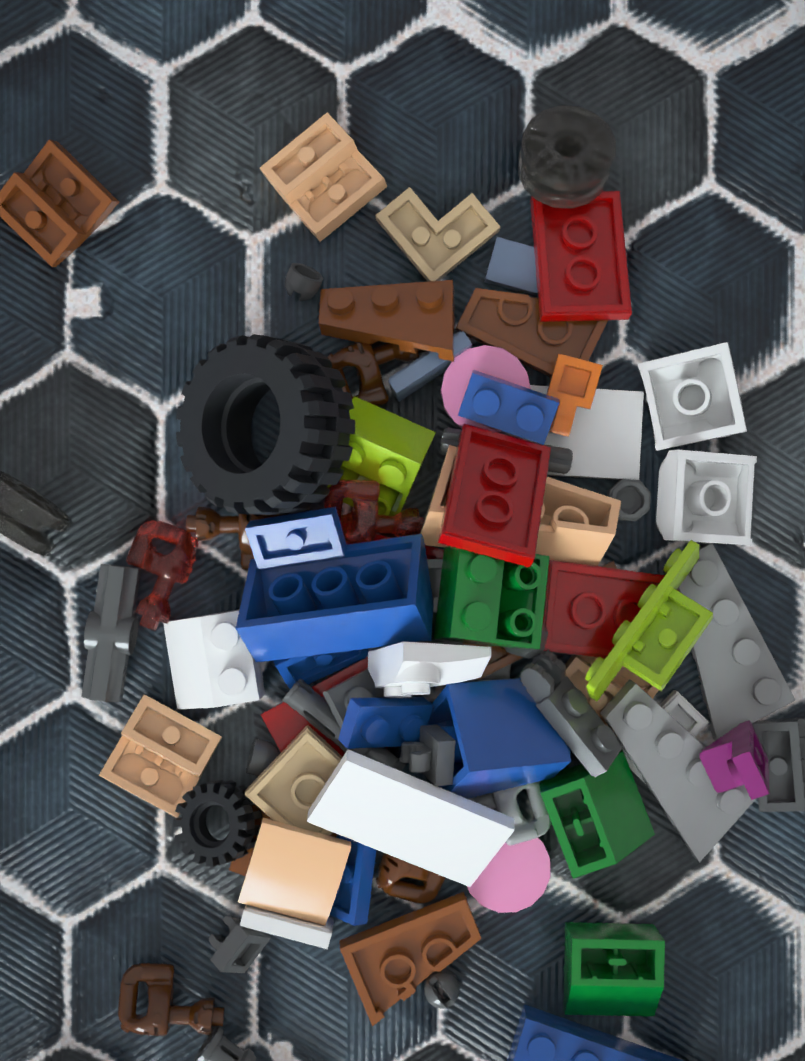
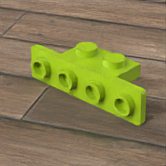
(660, 632)

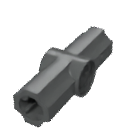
(111, 633)

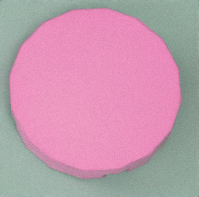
(485, 359)
(513, 877)

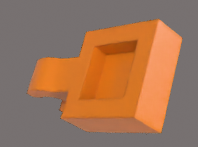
(574, 385)

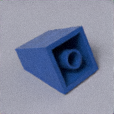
(497, 737)

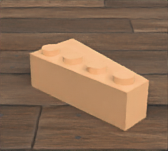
(573, 522)

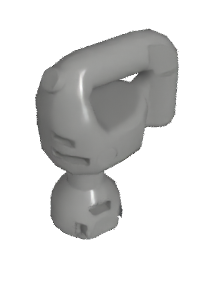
(506, 803)

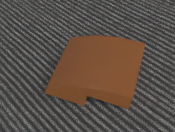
(55, 203)

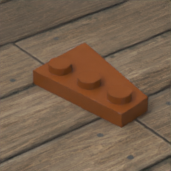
(400, 314)
(514, 324)
(404, 951)

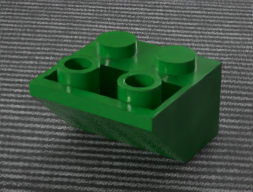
(491, 600)
(597, 816)
(613, 969)

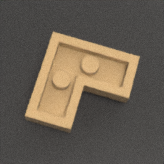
(433, 244)

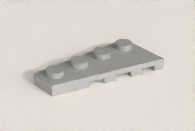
(731, 655)
(673, 769)

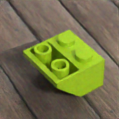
(386, 452)

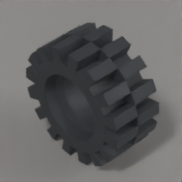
(195, 829)

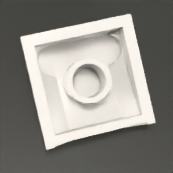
(693, 396)
(705, 497)
(415, 666)

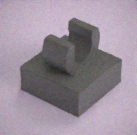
(431, 755)
(239, 948)

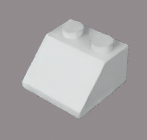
(211, 662)

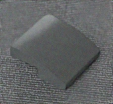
(785, 749)

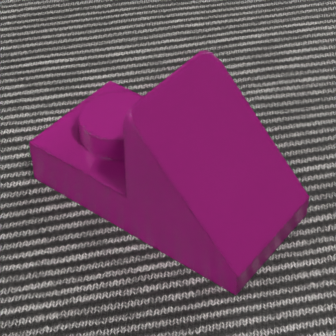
(737, 761)

